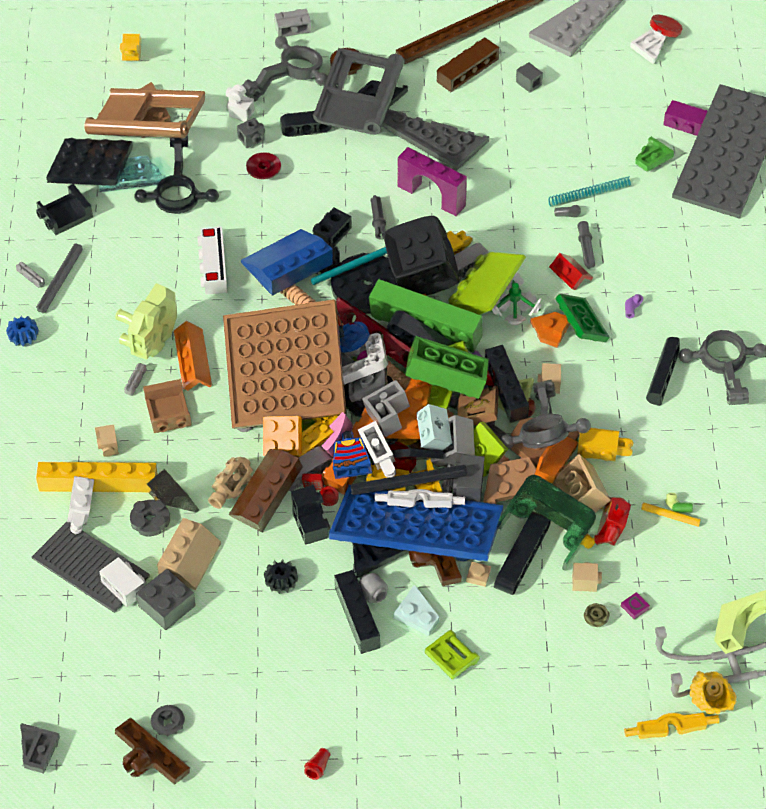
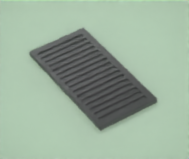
(79, 562)

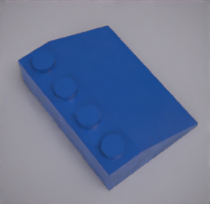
(289, 260)

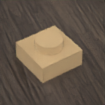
(478, 574)

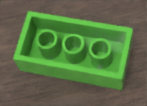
(447, 367)

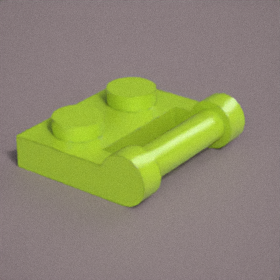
(447, 658)

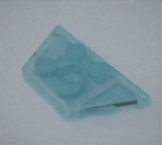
(136, 173)

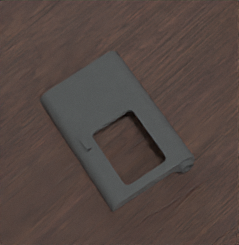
(353, 109)

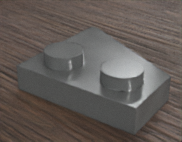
(37, 747)

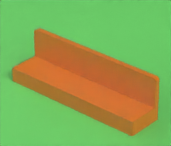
(192, 356)
(555, 458)

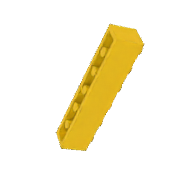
(106, 476)

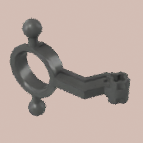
(257, 88)
(735, 392)
(548, 427)

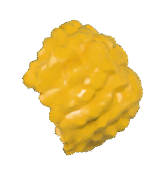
(712, 700)

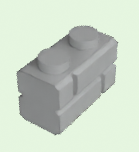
(292, 22)

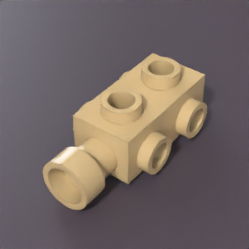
(229, 484)

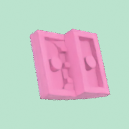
(339, 426)

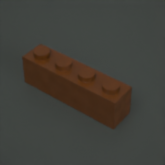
(467, 64)

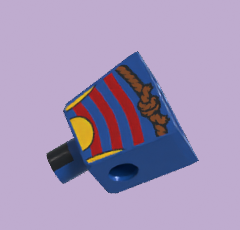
(350, 457)

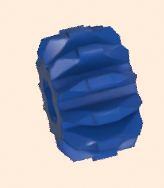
(22, 330)

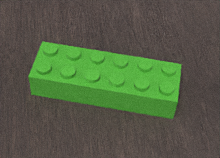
(444, 318)

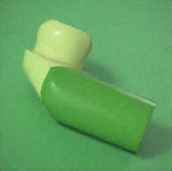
(675, 505)

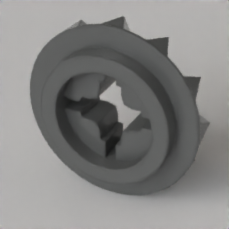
(166, 712)

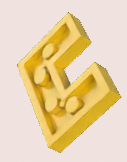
(317, 433)

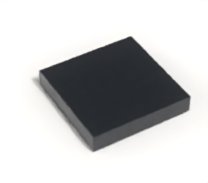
(417, 454)

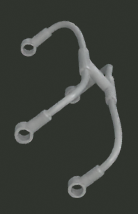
(738, 676)

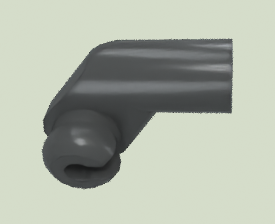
(573, 211)

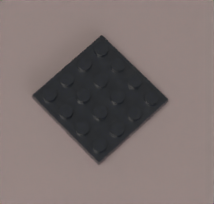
(89, 161)

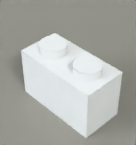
(122, 581)

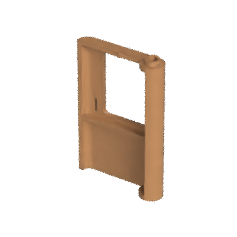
(127, 108)

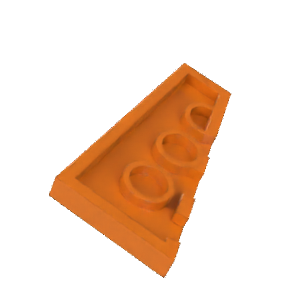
(418, 396)

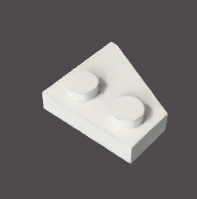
(649, 44)

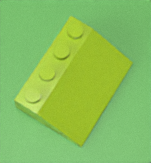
(486, 281)

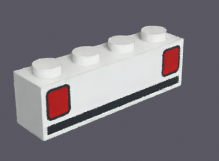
(213, 260)

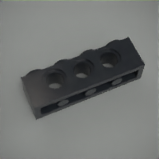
(508, 386)

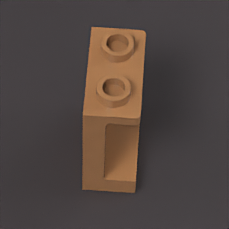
(167, 406)

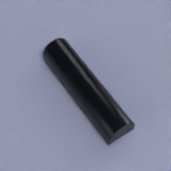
(663, 371)

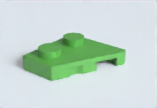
(653, 154)

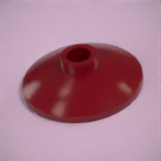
(263, 165)

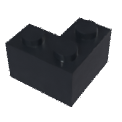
(308, 514)

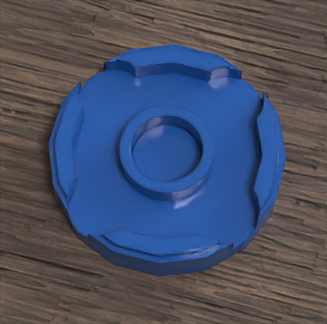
(354, 336)

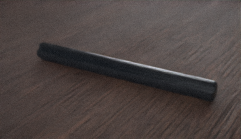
(409, 479)

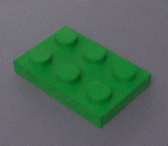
(582, 318)

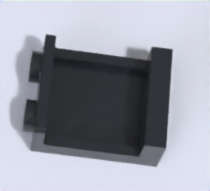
(65, 211)

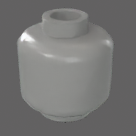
(373, 587)

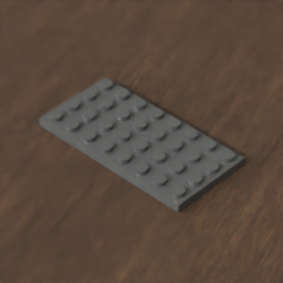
(725, 153)

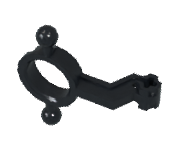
(177, 179)

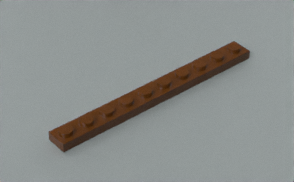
(463, 28)

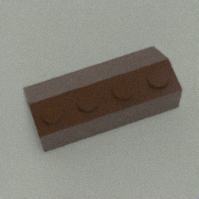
(266, 489)

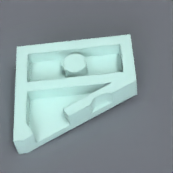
(417, 612)

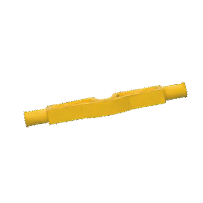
(682, 723)

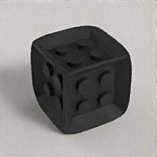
(421, 256)

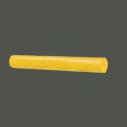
(671, 514)

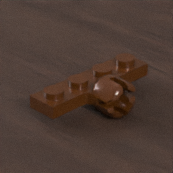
(444, 565)
(149, 753)

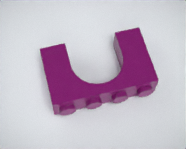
(452, 184)

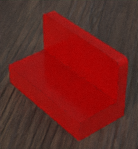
(569, 270)

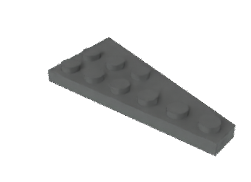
(435, 138)

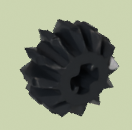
(281, 576)

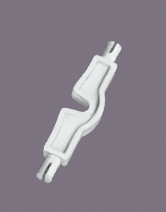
(430, 498)

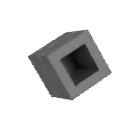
(529, 77)

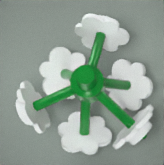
(523, 300)

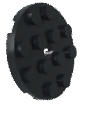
(350, 283)

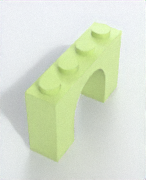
(735, 620)

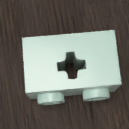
(434, 428)

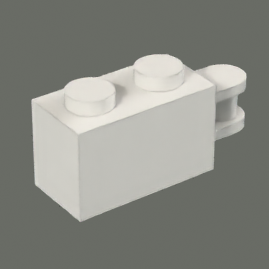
(378, 448)
(80, 503)

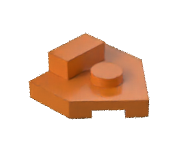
(550, 328)

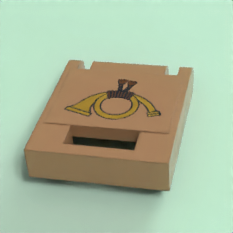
(487, 402)

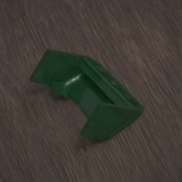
(556, 506)

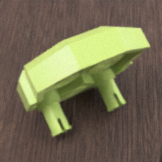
(150, 323)

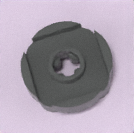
(144, 508)

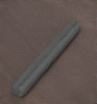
(59, 278)

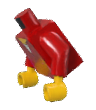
(612, 523)

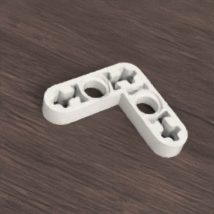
(369, 365)

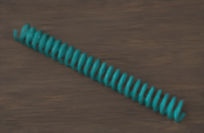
(589, 192)

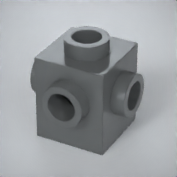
(251, 132)

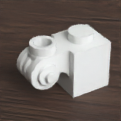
(239, 106)

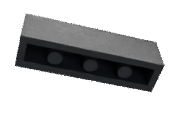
(357, 611)

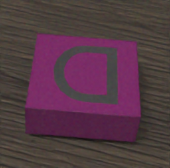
(635, 605)

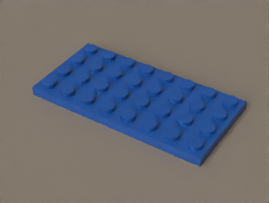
(455, 531)

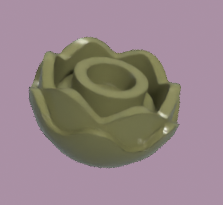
(600, 611)

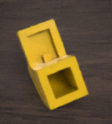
(131, 47)

